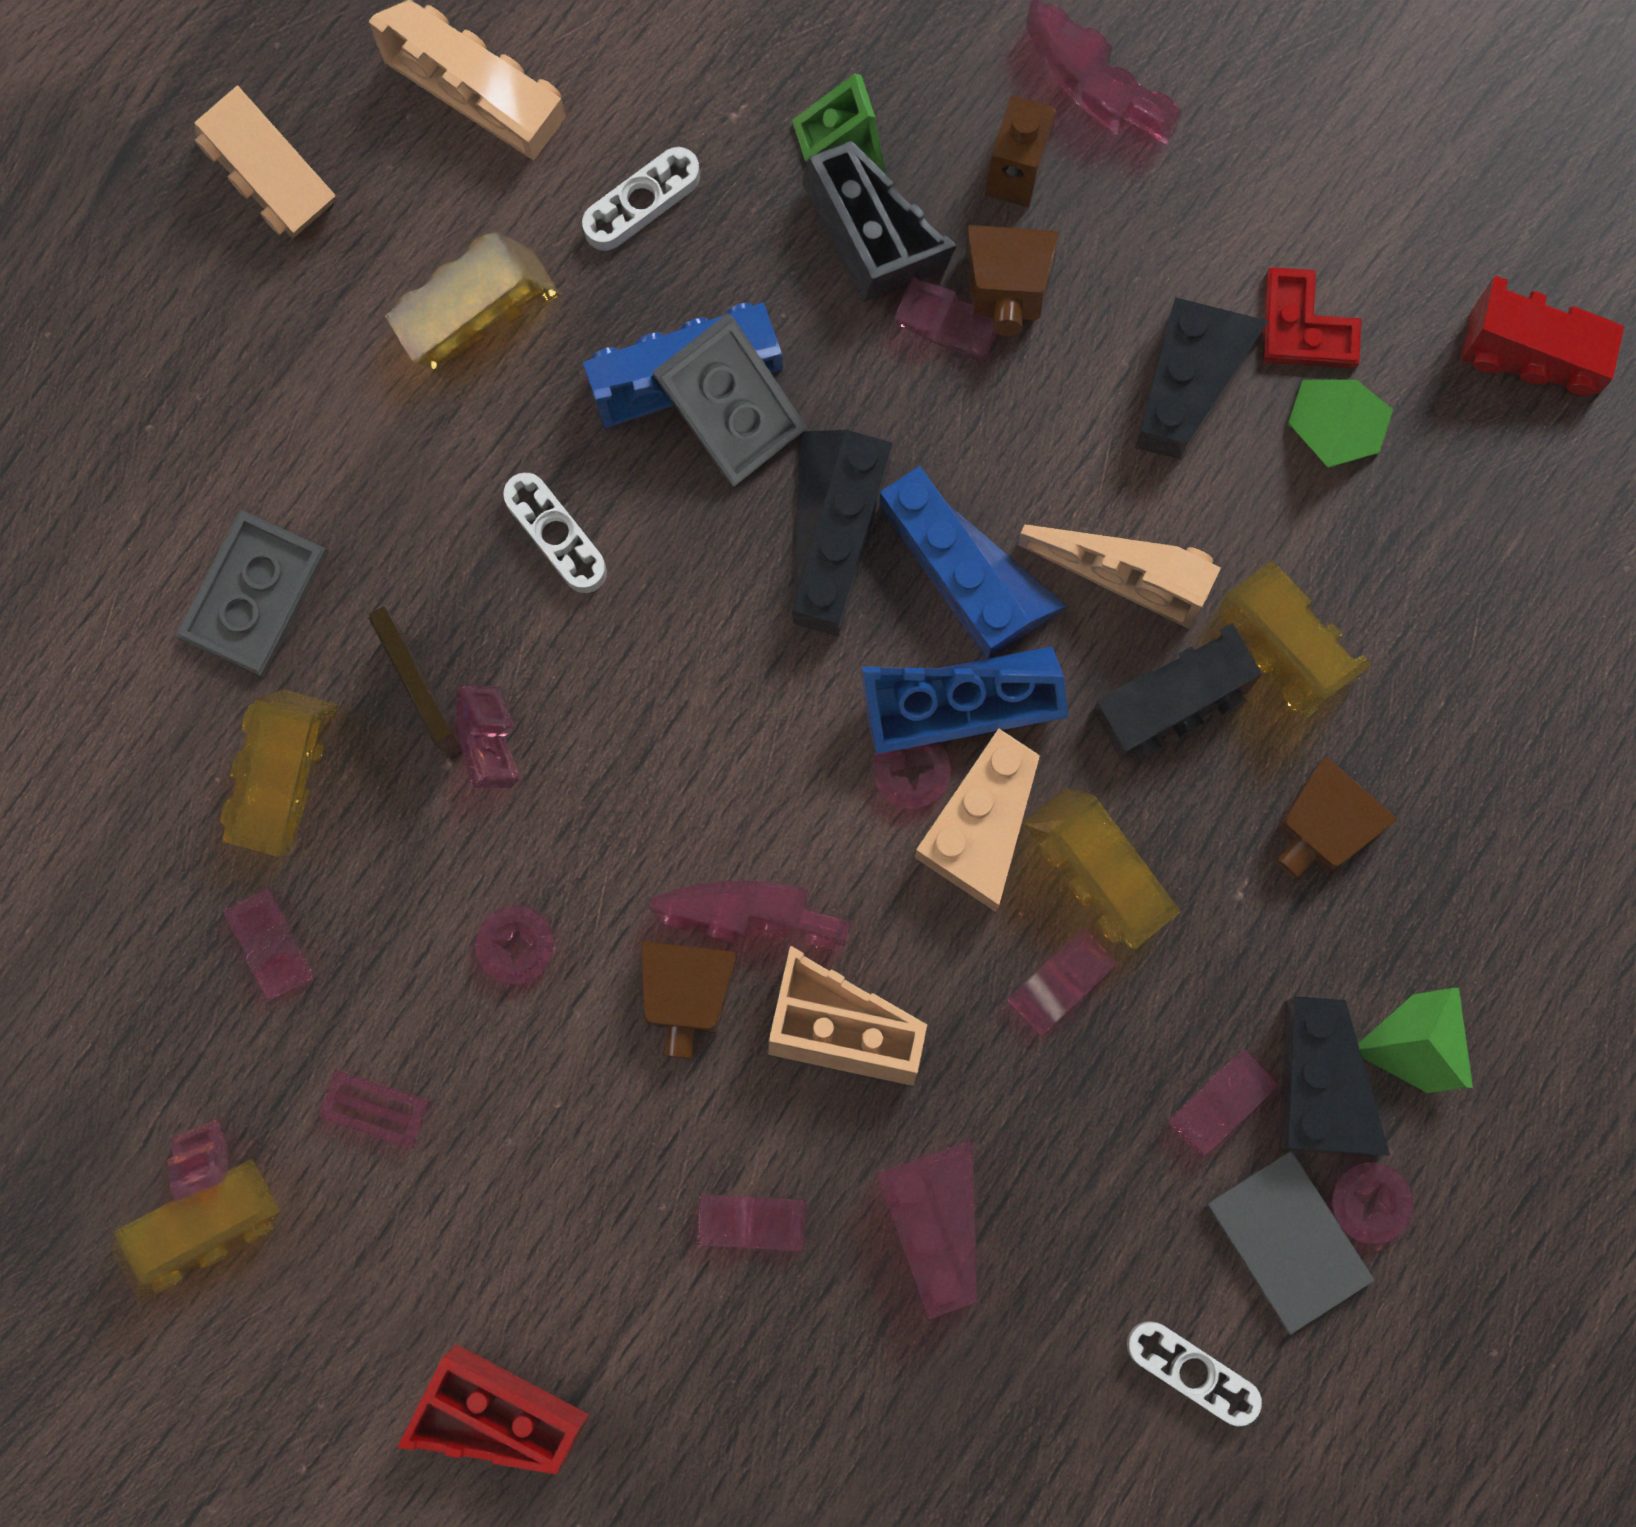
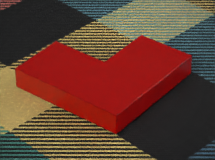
(1296, 333)

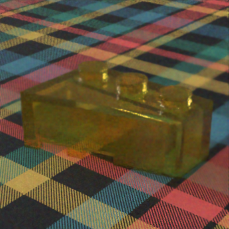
(469, 297)
(1291, 640)
(274, 771)
(1101, 867)
(194, 1230)

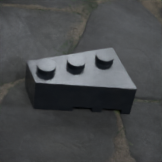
(871, 224)
(1193, 370)

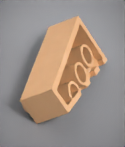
(469, 76)

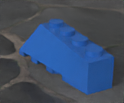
(624, 377)
(975, 577)
(962, 699)

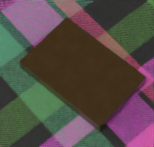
(415, 683)

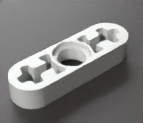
(639, 218)
(544, 498)
(1232, 1382)

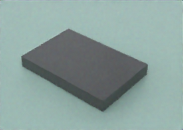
(730, 399)
(252, 594)
(1290, 1242)

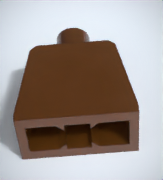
(1020, 144)
(1009, 274)
(1329, 821)
(685, 991)

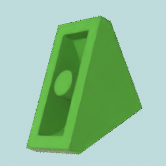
(840, 118)
(1339, 419)
(1423, 1042)

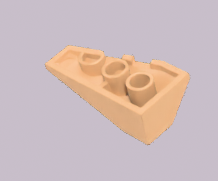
(1148, 573)

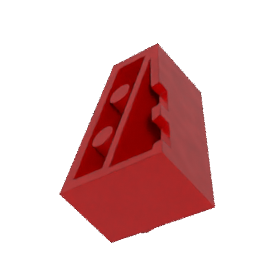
(1541, 341)
(492, 1416)

